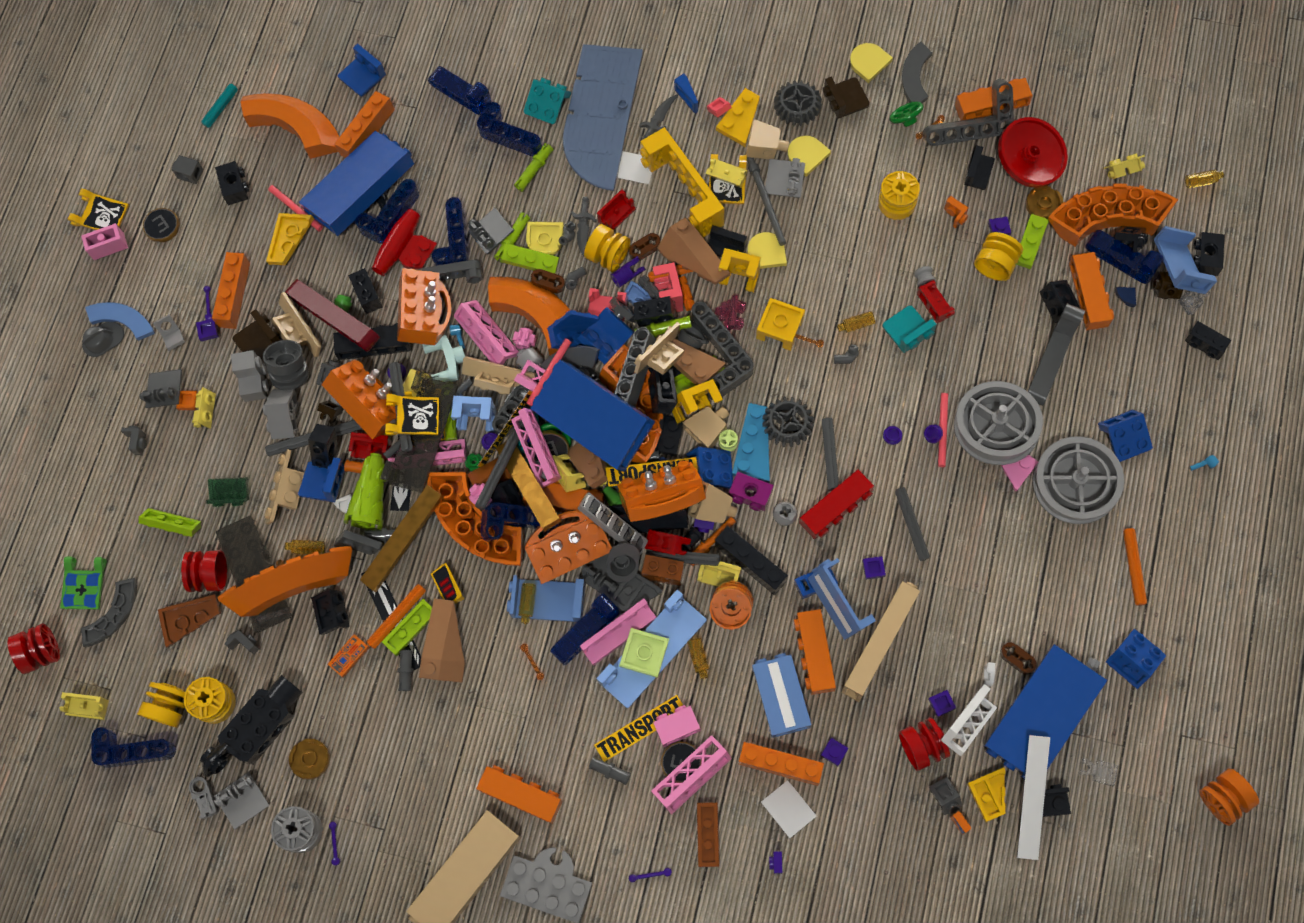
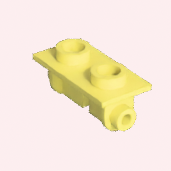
(1133, 165)
(205, 402)

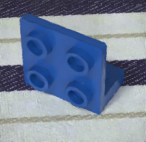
(362, 72)
(570, 327)
(606, 334)
(1127, 434)
(713, 466)
(322, 482)
(1136, 659)

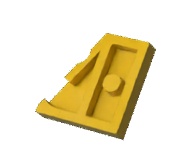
(989, 794)

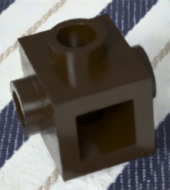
(1164, 287)

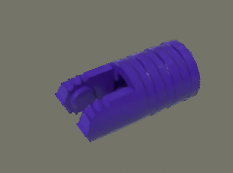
(625, 274)

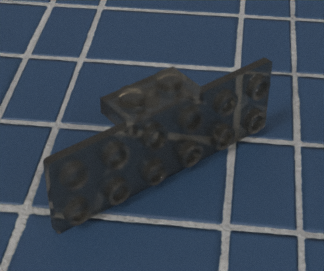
(247, 558)

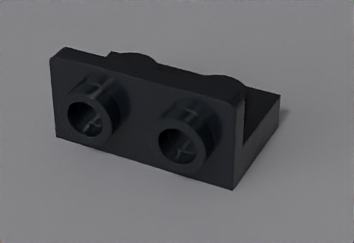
(1128, 234)
(1056, 296)
(1208, 340)
(670, 436)
(330, 611)
(1056, 801)

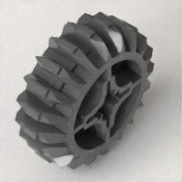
(788, 107)
(775, 413)

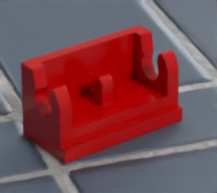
(616, 210)
(935, 302)
(363, 445)
(666, 542)

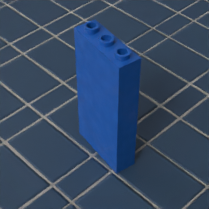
(357, 182)
(592, 415)
(1045, 707)

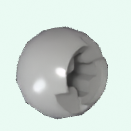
(780, 518)

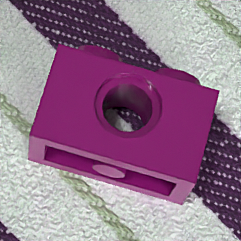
(744, 483)

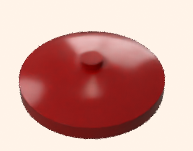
(1032, 152)

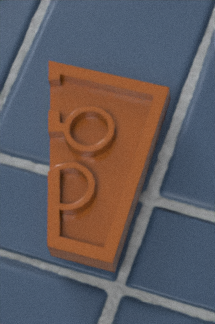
(184, 618)

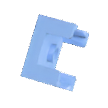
(473, 407)

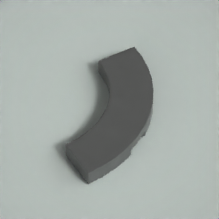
(911, 73)
(575, 356)
(118, 613)

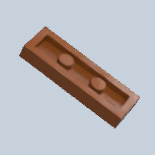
(707, 834)

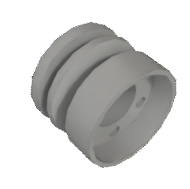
(307, 834)

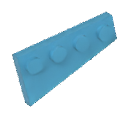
(753, 447)

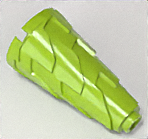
(366, 504)

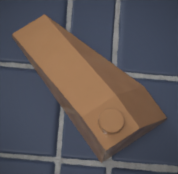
(688, 248)
(442, 648)

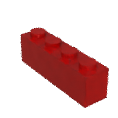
(836, 504)

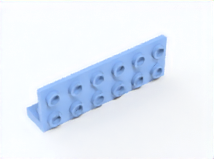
(677, 623)

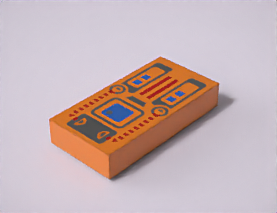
(348, 655)

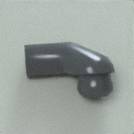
(568, 233)
(572, 278)
(851, 354)

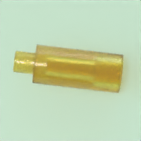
(1203, 178)
(856, 322)
(305, 546)
(527, 602)
(698, 657)

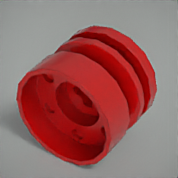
(204, 571)
(33, 648)
(923, 744)

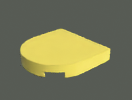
(869, 60)
(809, 151)
(544, 236)
(767, 247)

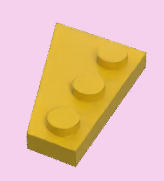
(739, 119)
(286, 237)

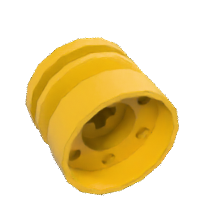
(898, 195)
(607, 248)
(998, 256)
(163, 704)
(218, 705)

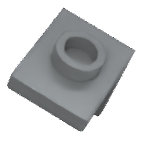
(172, 336)

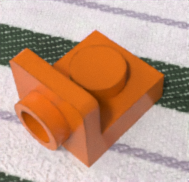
(957, 209)

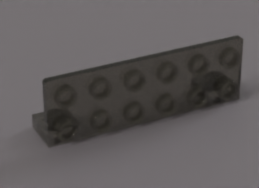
(413, 468)

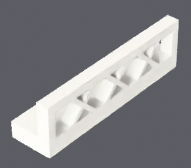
(972, 709)

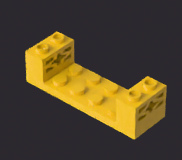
(662, 149)

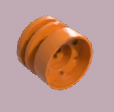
(726, 614)
(1229, 796)

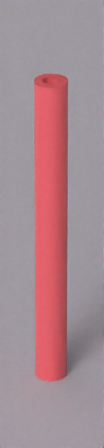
(293, 206)
(558, 356)
(943, 424)

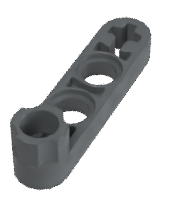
(470, 269)

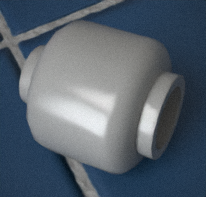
(529, 354)

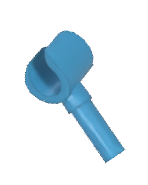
(456, 330)
(1211, 461)

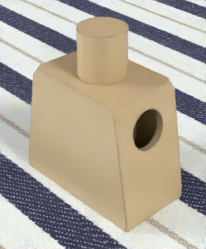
(765, 141)
(706, 426)
(714, 507)

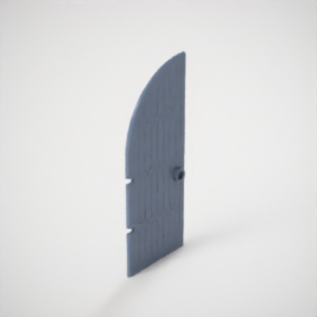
(601, 112)

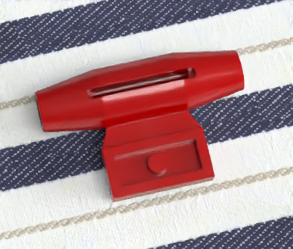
(403, 245)

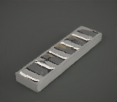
(611, 522)

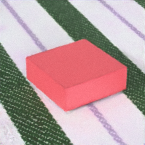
(718, 107)

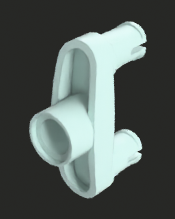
(453, 357)

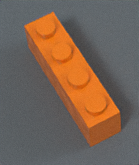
(979, 102)
(368, 120)
(231, 290)
(1091, 291)
(567, 501)
(815, 652)
(781, 763)
(519, 794)

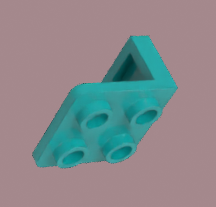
(545, 100)
(908, 328)

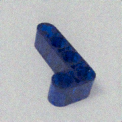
(467, 95)
(529, 142)
(406, 194)
(454, 233)
(1123, 258)
(503, 518)
(600, 615)
(134, 750)

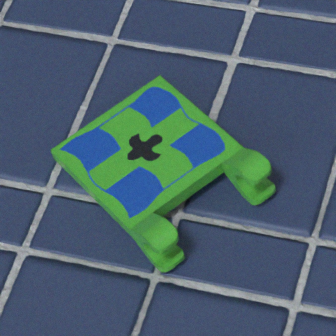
(81, 587)

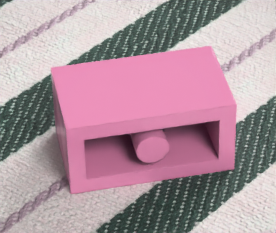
(104, 241)
(676, 726)

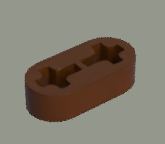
(644, 247)
(548, 281)
(1015, 662)

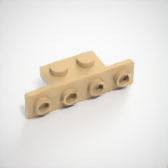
(293, 327)
(662, 353)
(492, 375)
(286, 488)

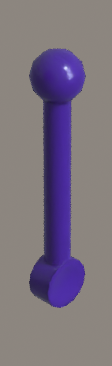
(207, 289)
(335, 861)
(667, 872)

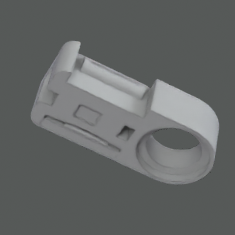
(204, 799)

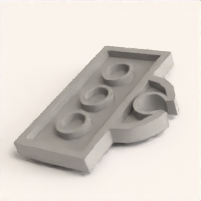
(547, 885)

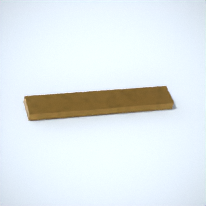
(531, 489)
(401, 538)

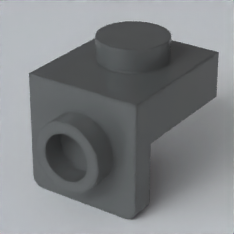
(137, 439)
(247, 641)

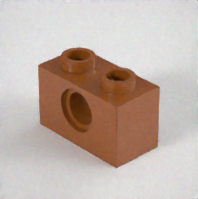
(663, 570)

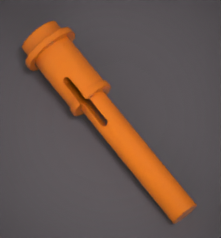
(704, 547)

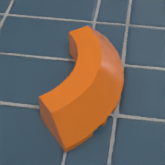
(293, 116)
(1111, 207)
(528, 300)
(609, 376)
(463, 521)
(287, 580)

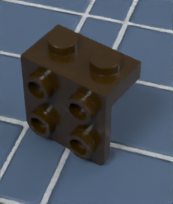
(845, 96)
(256, 335)

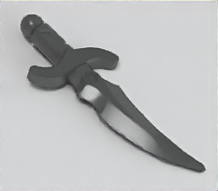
(658, 117)
(583, 228)

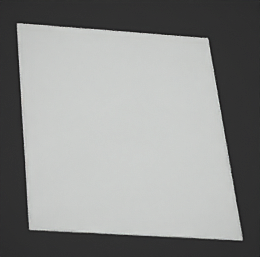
(632, 168)
(788, 809)

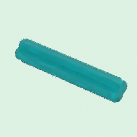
(219, 105)

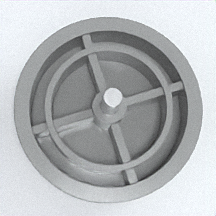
(998, 423)
(1078, 480)

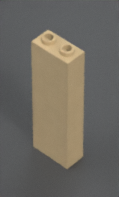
(880, 641)
(464, 872)

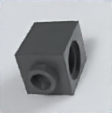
(187, 169)

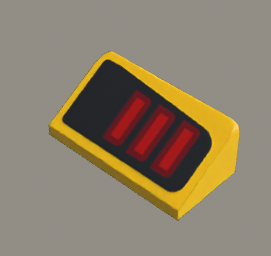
(447, 584)

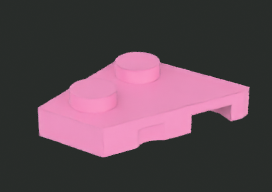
(1019, 471)

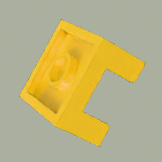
(740, 264)
(780, 322)
(696, 398)

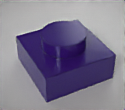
(1000, 225)
(207, 330)
(704, 526)
(873, 567)
(942, 703)
(834, 752)
(775, 862)

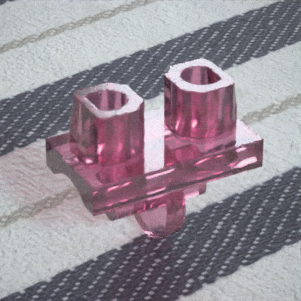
(728, 311)

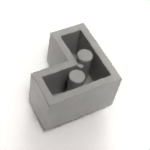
(250, 375)
(280, 413)

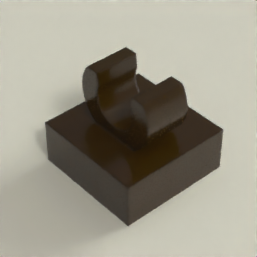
(330, 409)

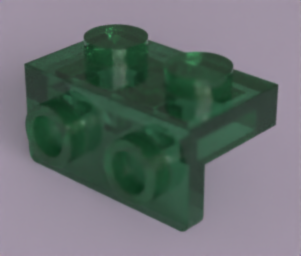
(228, 491)

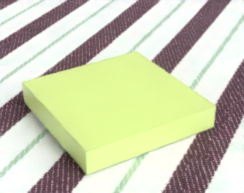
(644, 652)

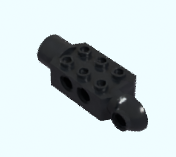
(253, 727)

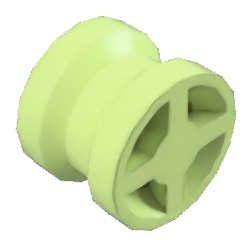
(728, 436)

